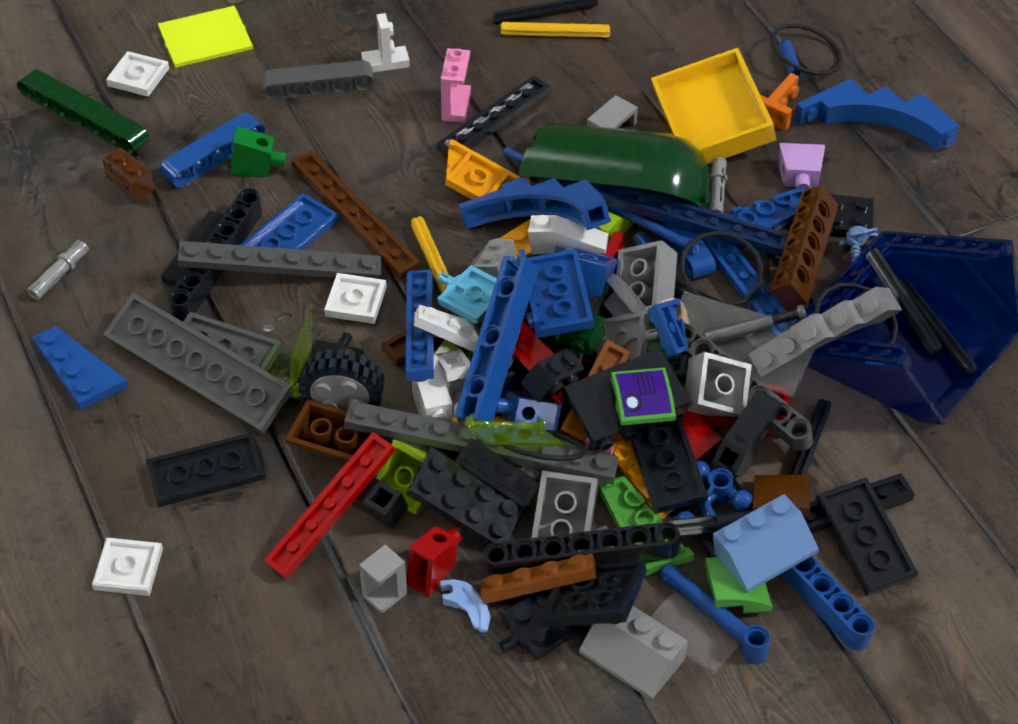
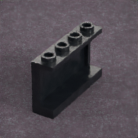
(595, 402)

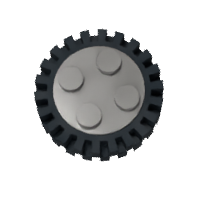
(341, 379)

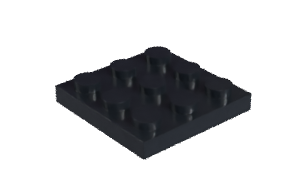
(596, 600)

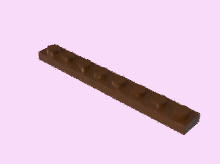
(356, 214)

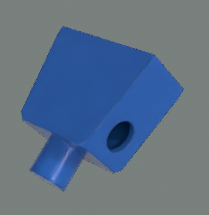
(522, 407)

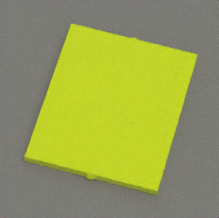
(205, 36)

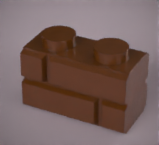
(128, 174)

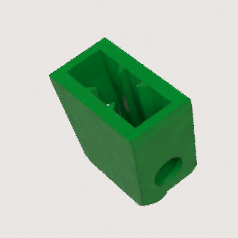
(254, 154)

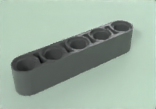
(317, 80)

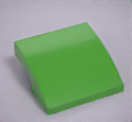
(729, 593)

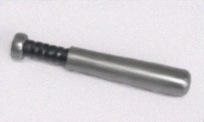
(750, 326)

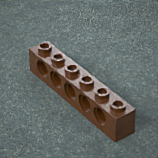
(804, 248)

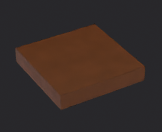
(773, 486)

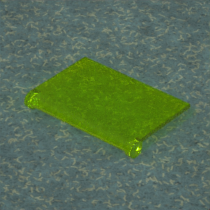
(300, 354)
(512, 432)

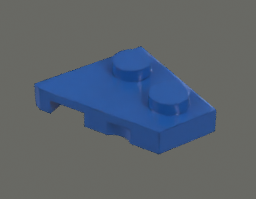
(669, 328)

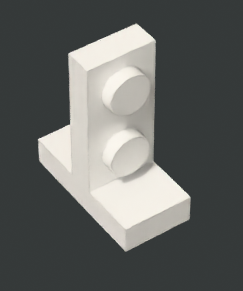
(387, 56)
(454, 369)

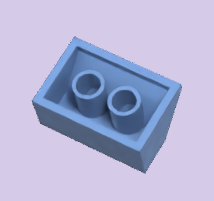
(764, 543)

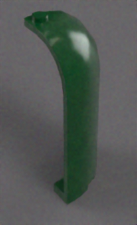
(618, 159)

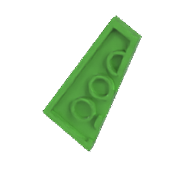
(629, 509)

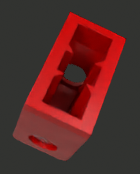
(432, 559)

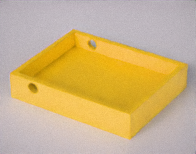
(715, 106)

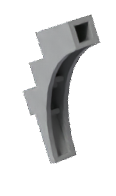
(823, 328)

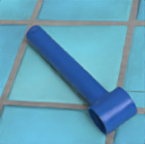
(721, 616)

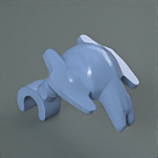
(856, 238)

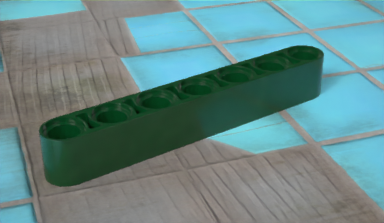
(83, 111)

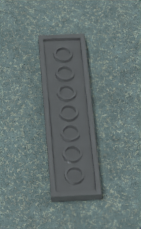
(198, 362)

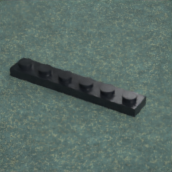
(497, 114)

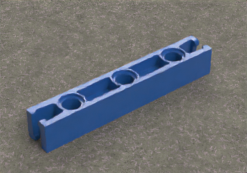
(497, 340)

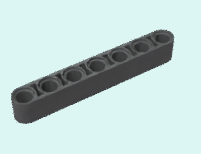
(783, 428)

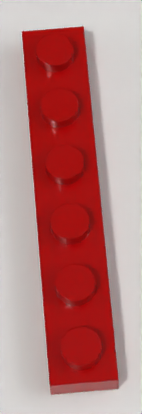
(329, 505)

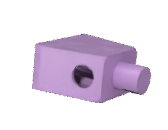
(800, 164)

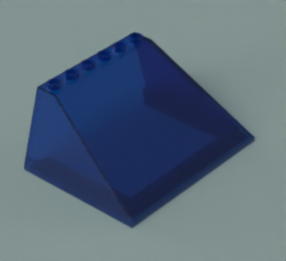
(970, 290)

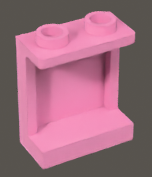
(455, 96)

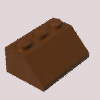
(323, 431)

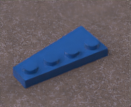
(770, 213)
(77, 368)

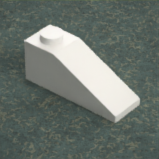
(552, 230)

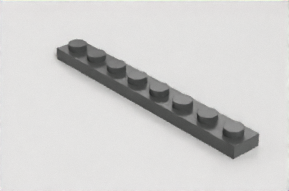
(277, 260)

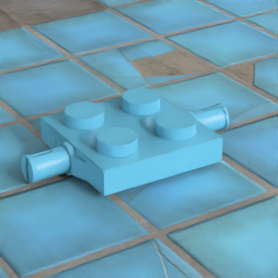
(467, 293)

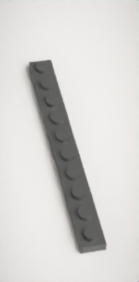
(455, 436)

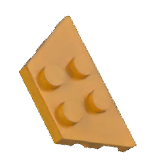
(473, 173)

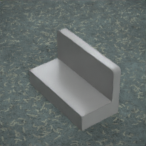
(623, 300)

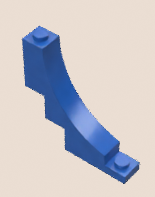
(852, 104)

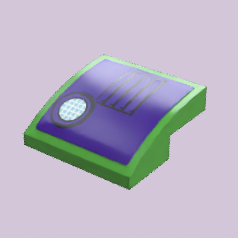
(643, 396)

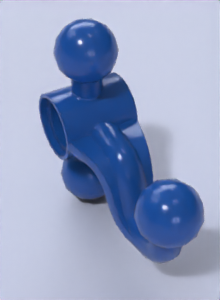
(740, 500)

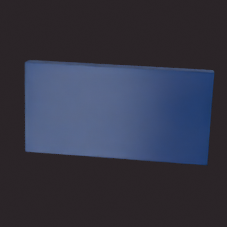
(295, 225)

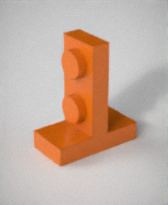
(778, 100)

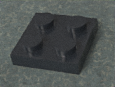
(852, 212)

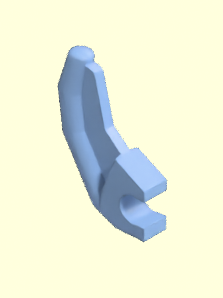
(467, 599)

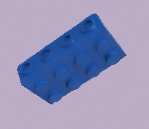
(558, 295)

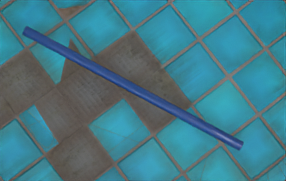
(636, 218)

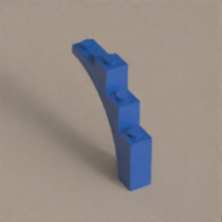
(518, 198)

